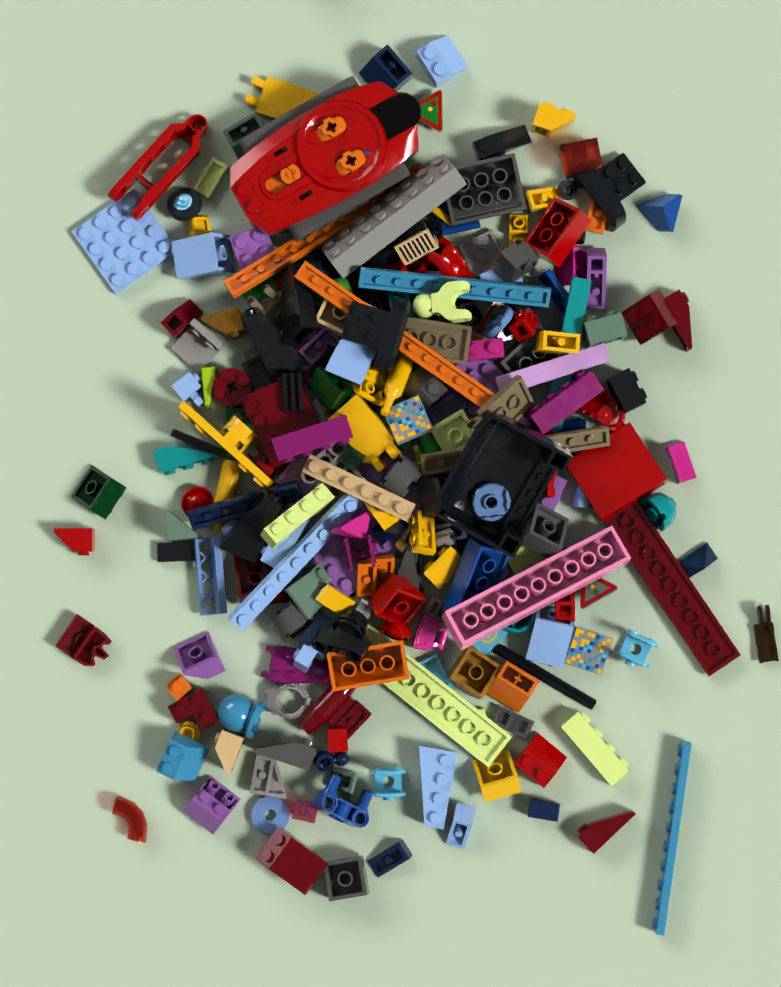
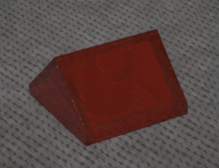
(580, 156)

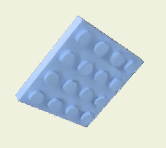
(121, 245)

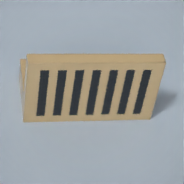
(416, 246)

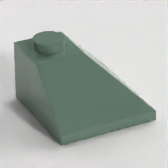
(307, 587)

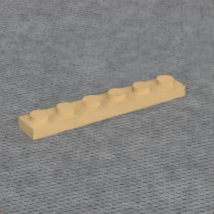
(358, 488)

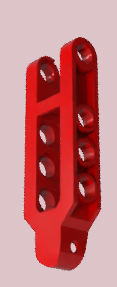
(191, 133)

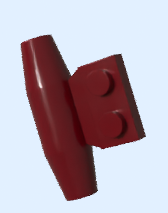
(338, 710)

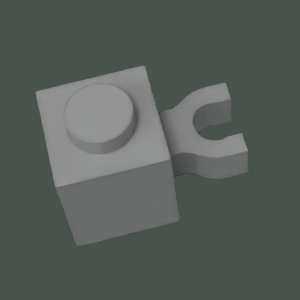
(362, 605)

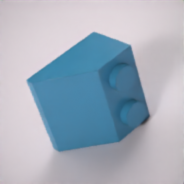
(182, 758)

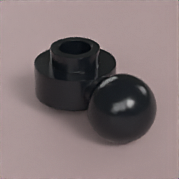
(571, 189)

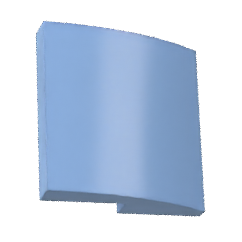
(351, 361)

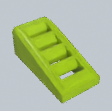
(208, 376)

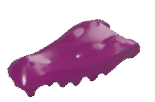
(283, 671)

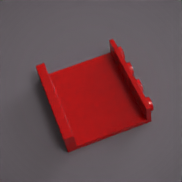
(617, 473)

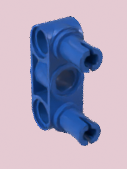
(341, 809)

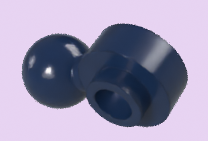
(339, 758)

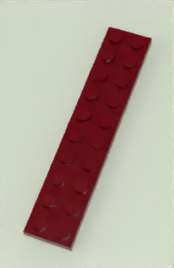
(673, 589)

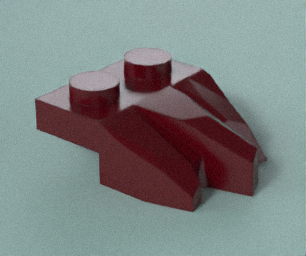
(83, 641)

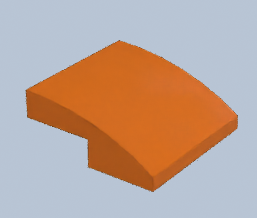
(370, 578)

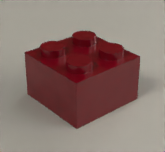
(650, 317)

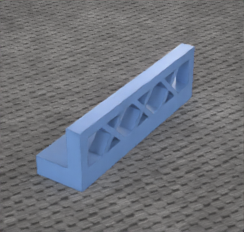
(217, 575)

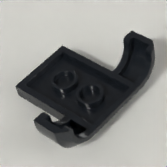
(611, 186)
(378, 330)

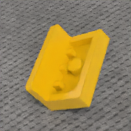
(422, 534)

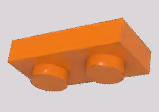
(597, 219)

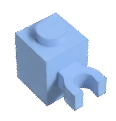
(188, 388)

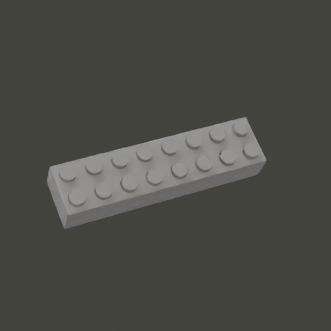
(393, 215)

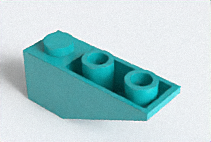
(175, 457)

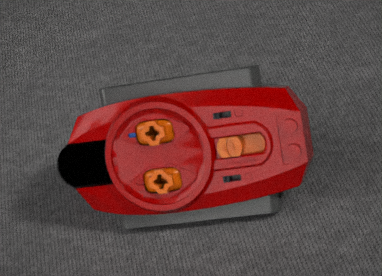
(326, 158)

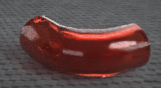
(133, 816)

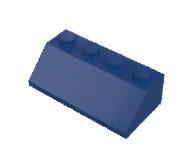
(477, 571)

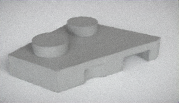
(267, 778)

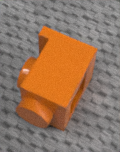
(179, 687)

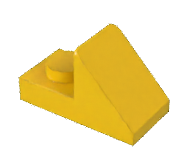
(541, 198)

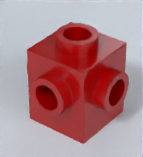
(524, 324)

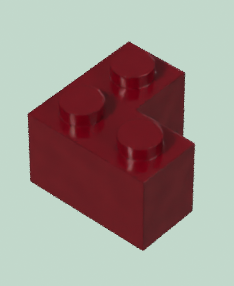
(197, 704)

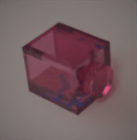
(303, 810)

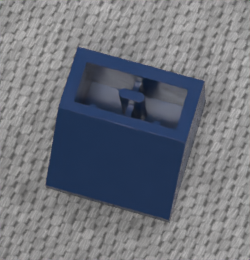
(387, 68)

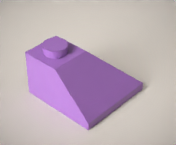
(199, 657)

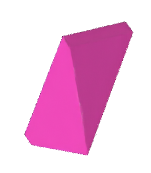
(354, 527)

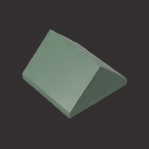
(178, 530)

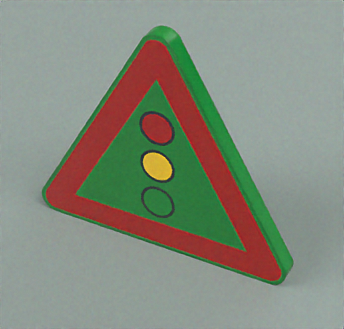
(432, 111)

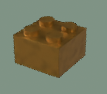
(473, 672)

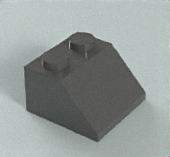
(544, 531)

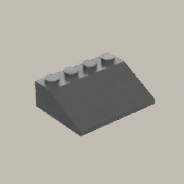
(490, 190)

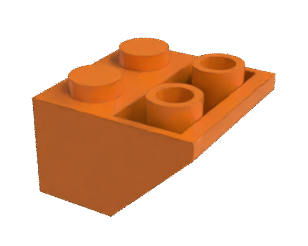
(512, 686)

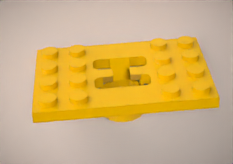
(237, 434)

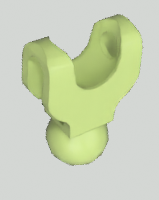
(443, 303)

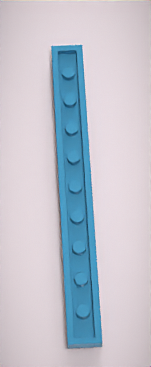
(479, 289)
(670, 845)

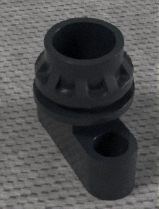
(345, 635)

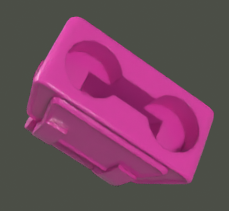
(426, 634)

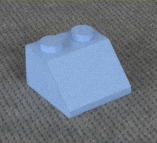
(441, 60)

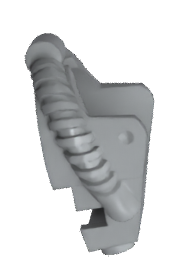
(274, 700)

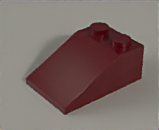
(291, 860)

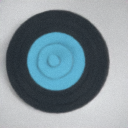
(184, 204)

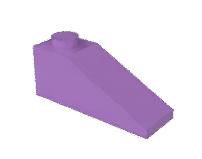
(596, 271)

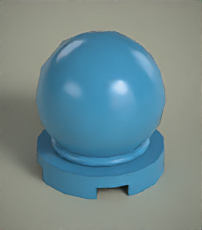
(239, 714)

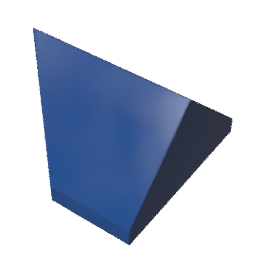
(662, 211)

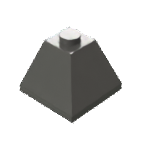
(426, 386)

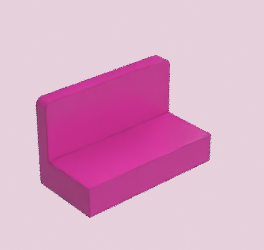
(573, 266)
(680, 462)

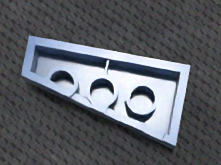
(436, 780)

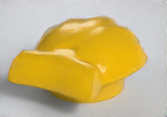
(190, 729)

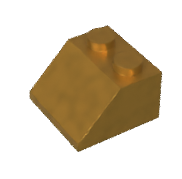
(226, 322)

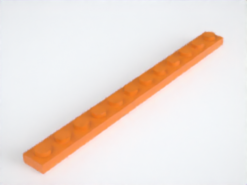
(293, 250)
(409, 345)

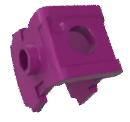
(351, 554)

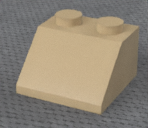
(228, 748)

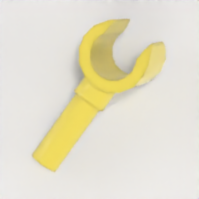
(401, 544)

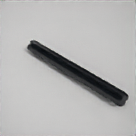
(545, 676)

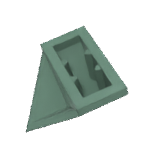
(347, 783)

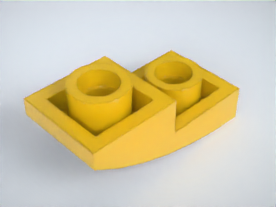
(518, 228)
(334, 599)

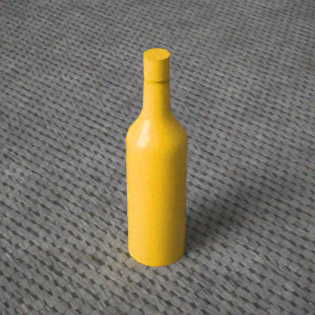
(396, 382)
(227, 484)

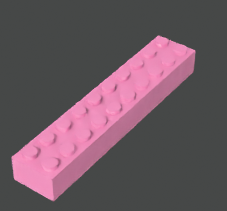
(536, 587)

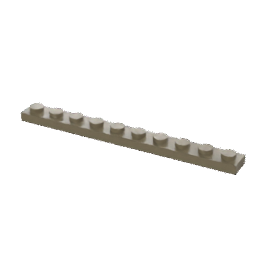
(574, 440)

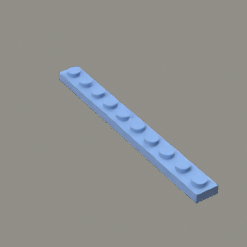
(294, 561)

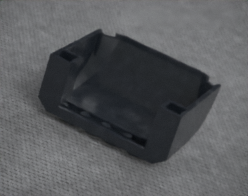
(504, 454)

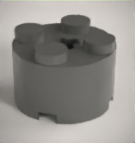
(399, 476)
(289, 621)

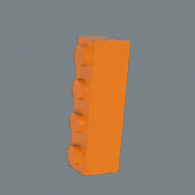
(379, 665)

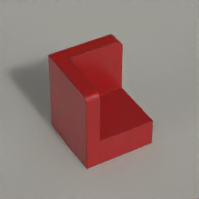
(337, 740)

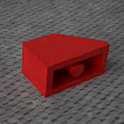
(77, 539)

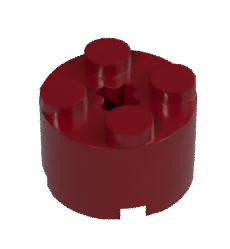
(227, 378)

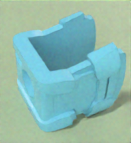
(645, 643)
(395, 790)

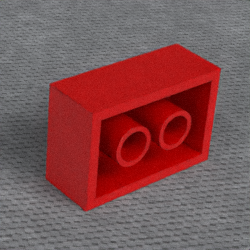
(557, 231)

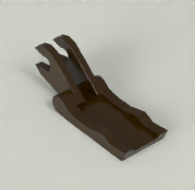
(765, 637)

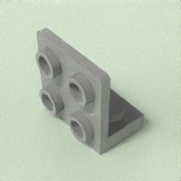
(197, 346)

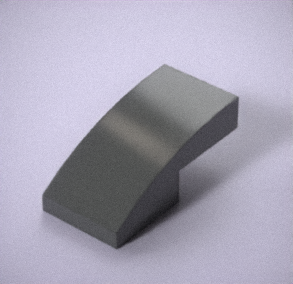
(512, 722)

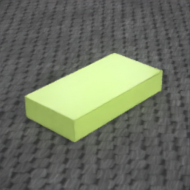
(211, 178)

